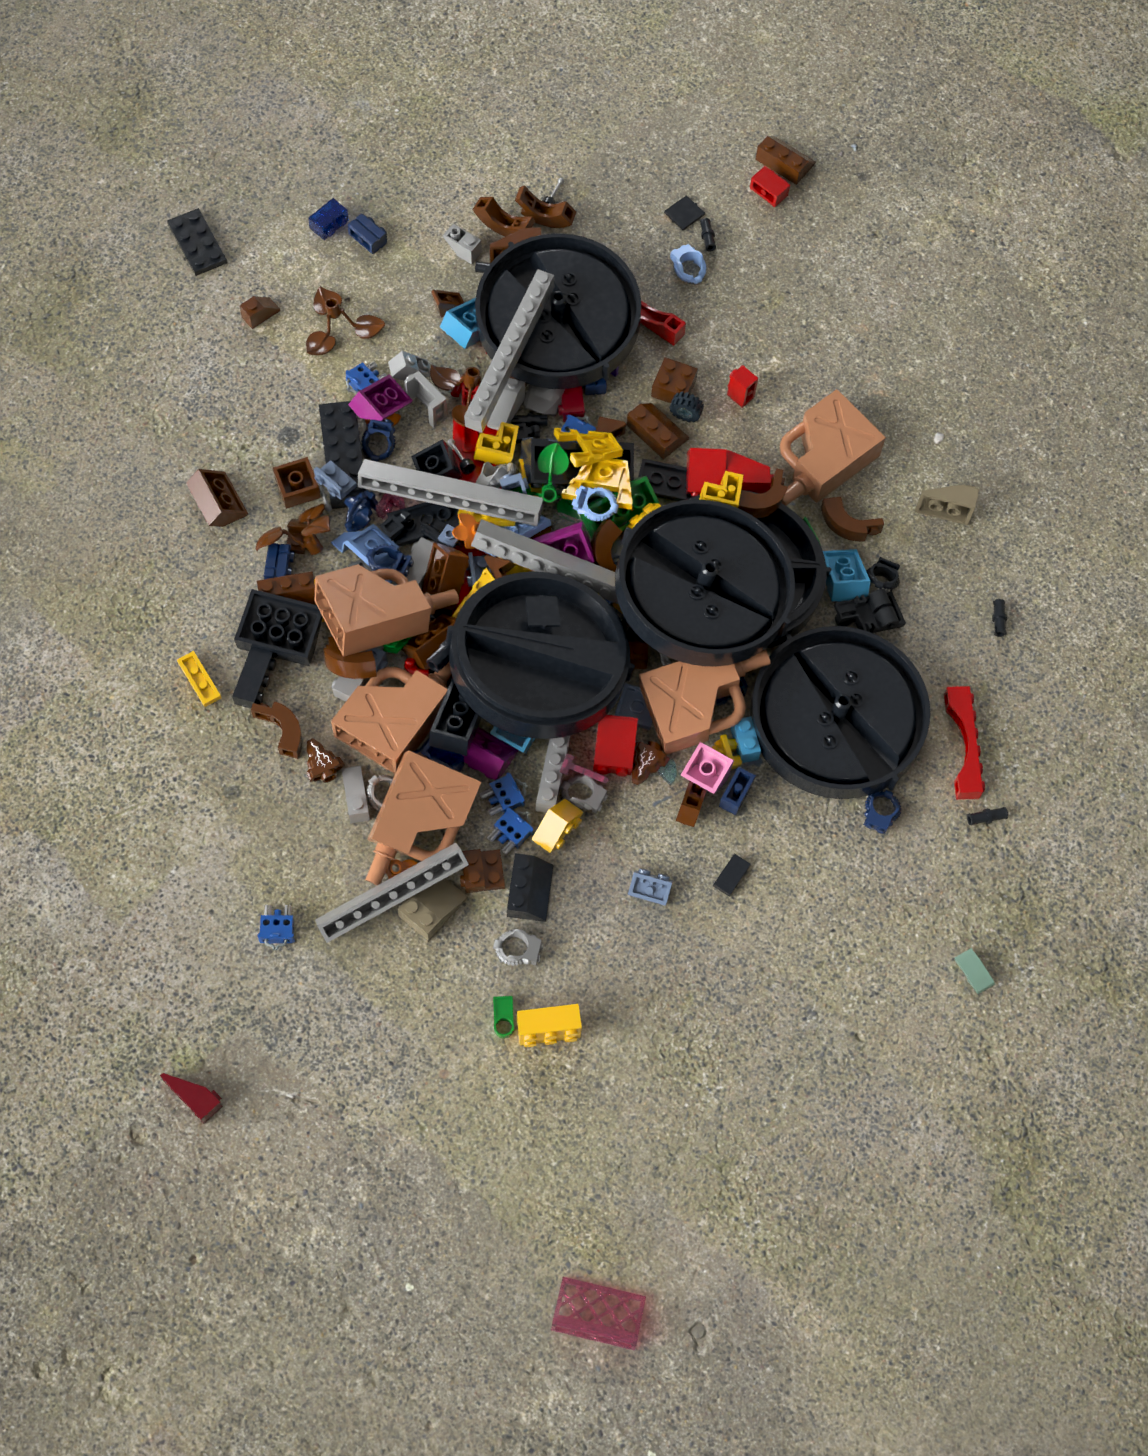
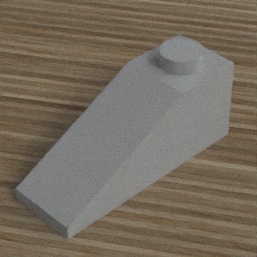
(508, 403)
(355, 794)

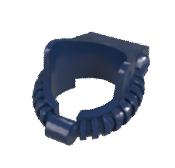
(384, 427)
(360, 510)
(403, 562)
(878, 821)

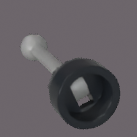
(550, 200)
(466, 465)

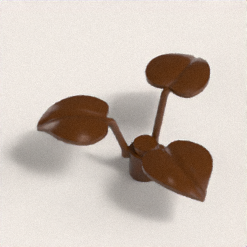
(329, 303)
(447, 378)
(311, 541)

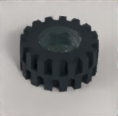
(686, 407)

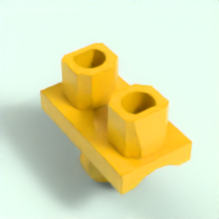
(726, 746)

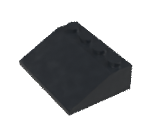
(279, 626)

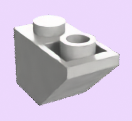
(463, 243)
(405, 364)

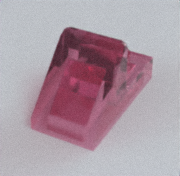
(386, 504)

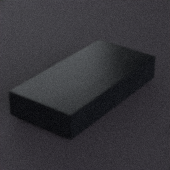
(731, 875)

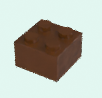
(673, 378)
(296, 482)

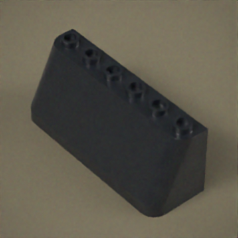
(533, 447)

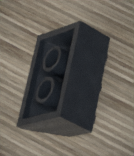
(529, 888)

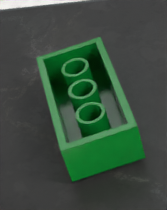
(642, 495)

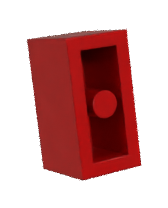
(769, 186)
(742, 386)

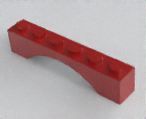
(663, 324)
(959, 707)

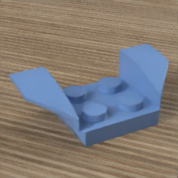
(362, 541)

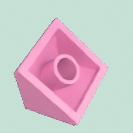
(708, 768)

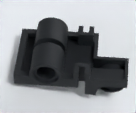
(870, 613)

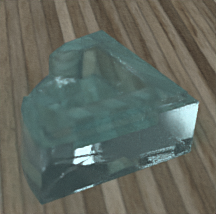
(668, 772)

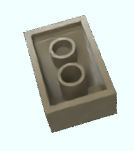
(949, 503)
(432, 907)

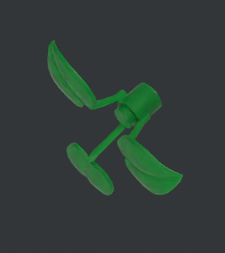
(553, 460)

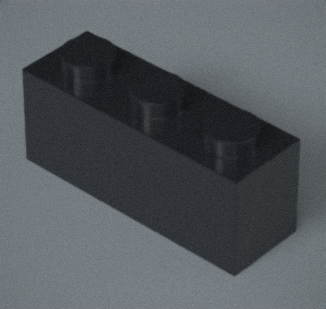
(254, 677)

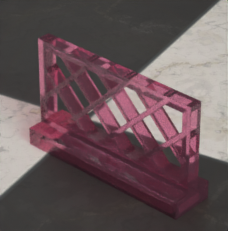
(570, 764)
(593, 1331)

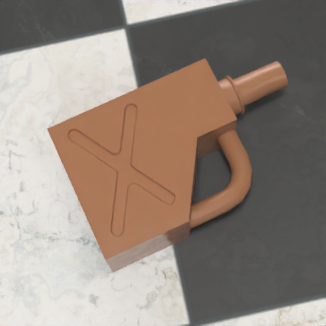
(836, 447)
(371, 612)
(685, 697)
(391, 719)
(419, 799)

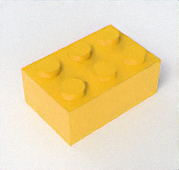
(549, 1025)

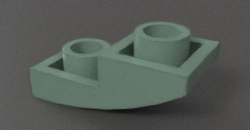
(974, 970)

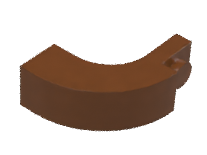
(545, 214)
(497, 219)
(765, 503)
(845, 525)
(602, 543)
(353, 666)
(291, 738)

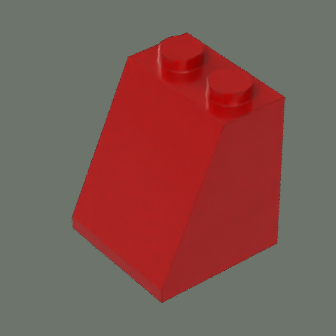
(704, 466)
(755, 474)
(615, 745)

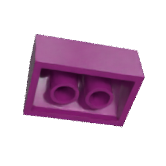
(380, 399)
(570, 540)
(489, 754)

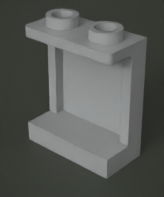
(418, 386)

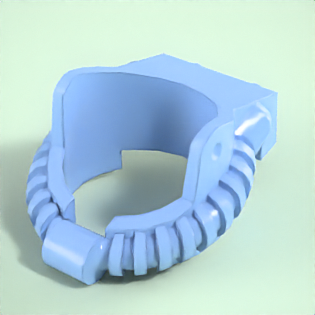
(686, 253)
(584, 494)

